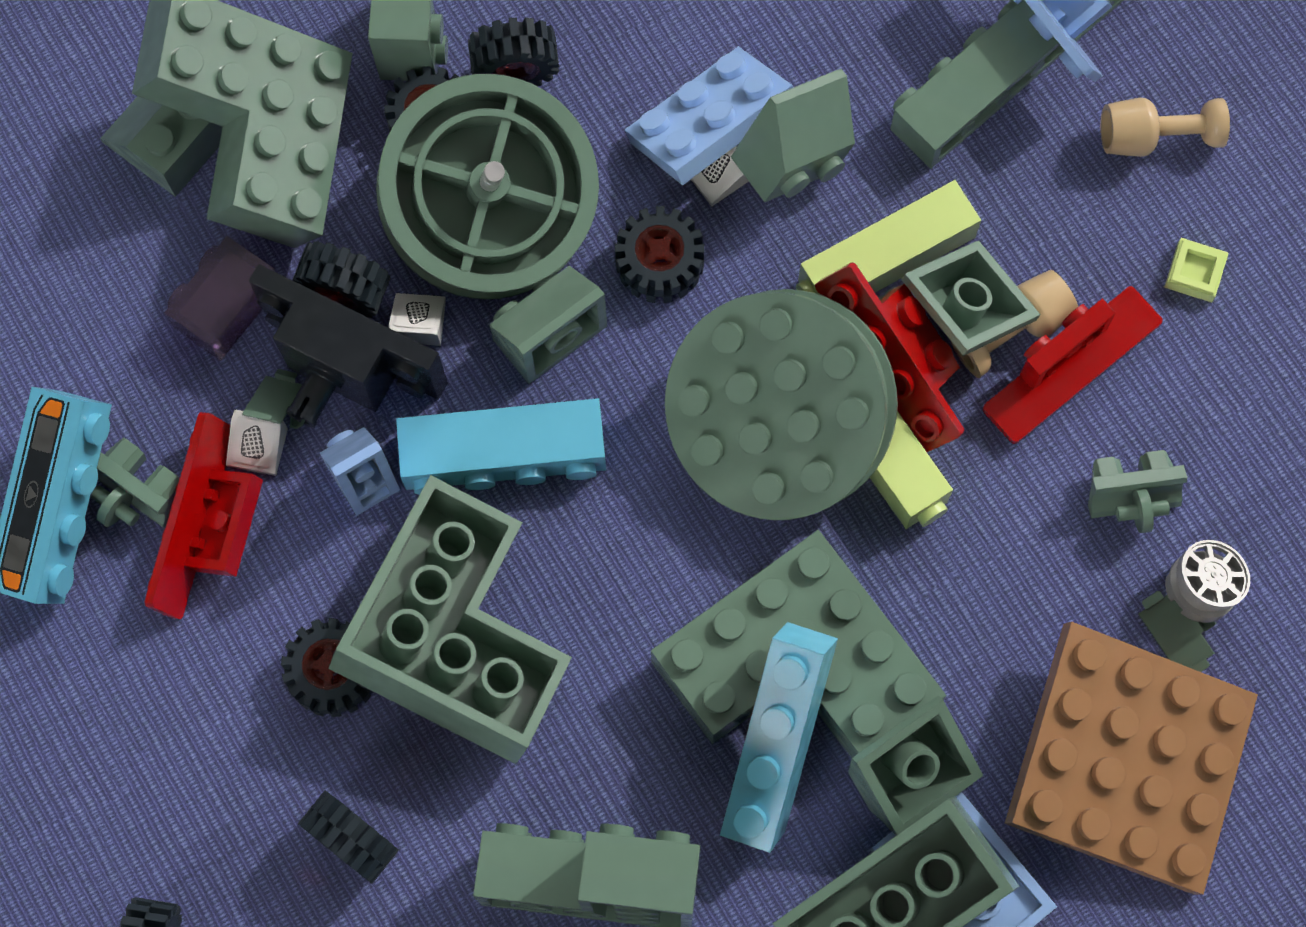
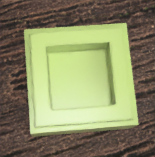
(1196, 270)

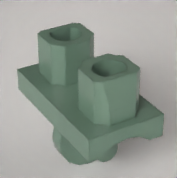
(116, 472)
(1139, 493)

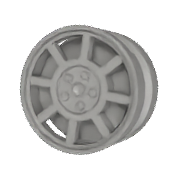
(1206, 582)

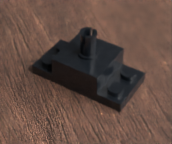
(340, 349)

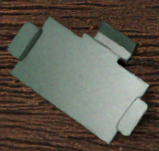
(274, 397)
(1175, 633)

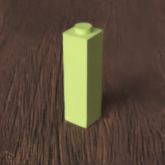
(900, 240)
(911, 480)

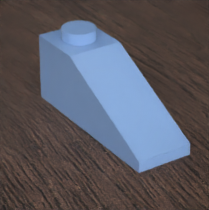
(359, 469)

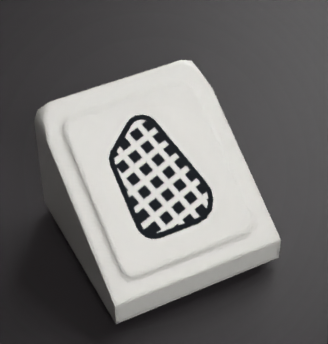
(720, 179)
(418, 317)
(255, 444)

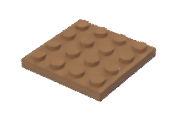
(1132, 759)

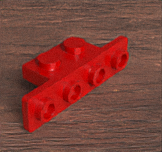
(913, 347)
(1071, 361)
(205, 521)

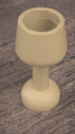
(1135, 127)
(1050, 298)

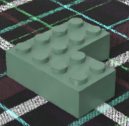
(272, 95)
(430, 643)
(722, 653)
(923, 877)
(602, 879)

